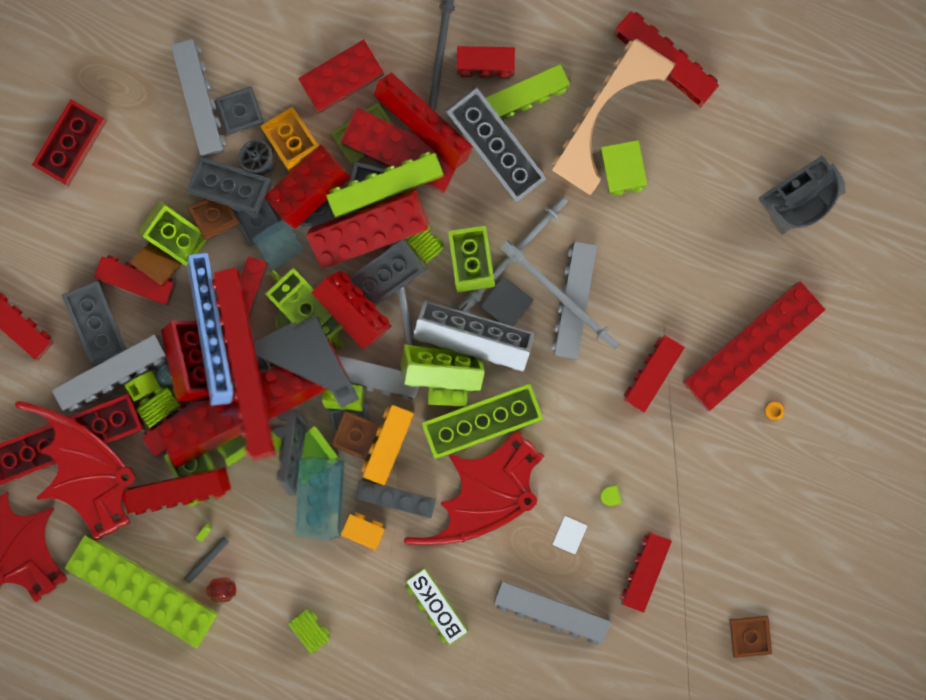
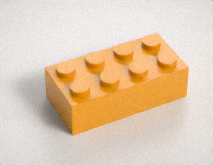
(388, 444)

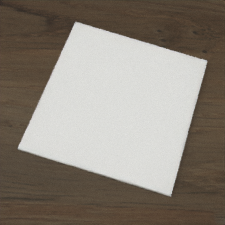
(569, 535)

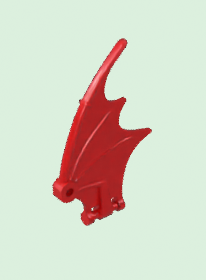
(87, 473)
(490, 493)
(25, 552)

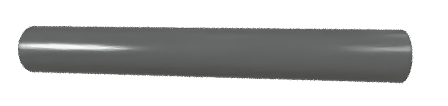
(206, 560)

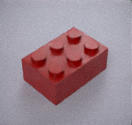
(485, 61)

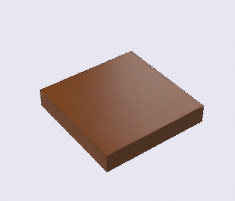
(212, 217)
(156, 263)
(355, 435)
(750, 636)

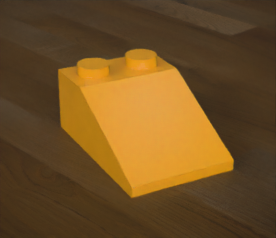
(289, 138)

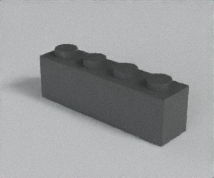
(396, 498)

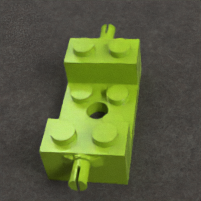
(294, 291)

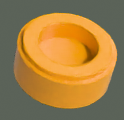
(774, 411)

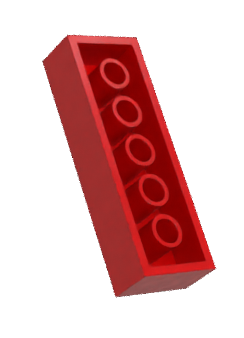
(685, 74)
(390, 145)
(368, 228)

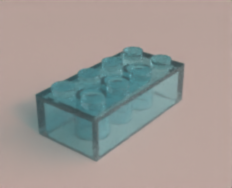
(319, 498)

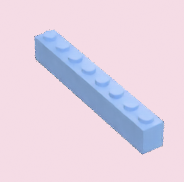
(209, 329)

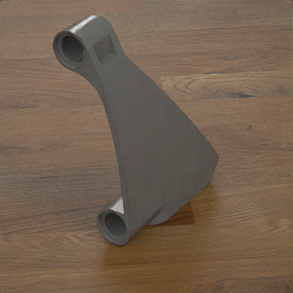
(307, 353)

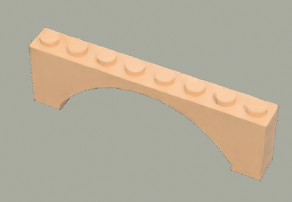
(577, 160)

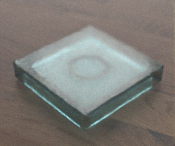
(278, 244)

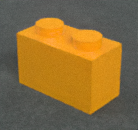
(363, 531)

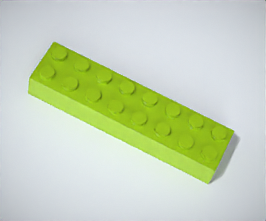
(142, 591)

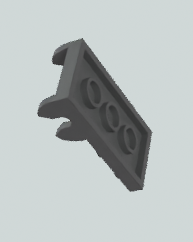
(229, 186)
(388, 272)
(94, 322)
(293, 447)

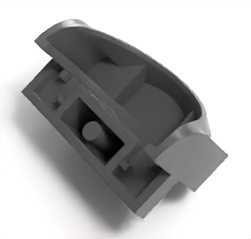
(802, 196)

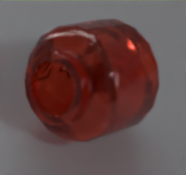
(221, 589)

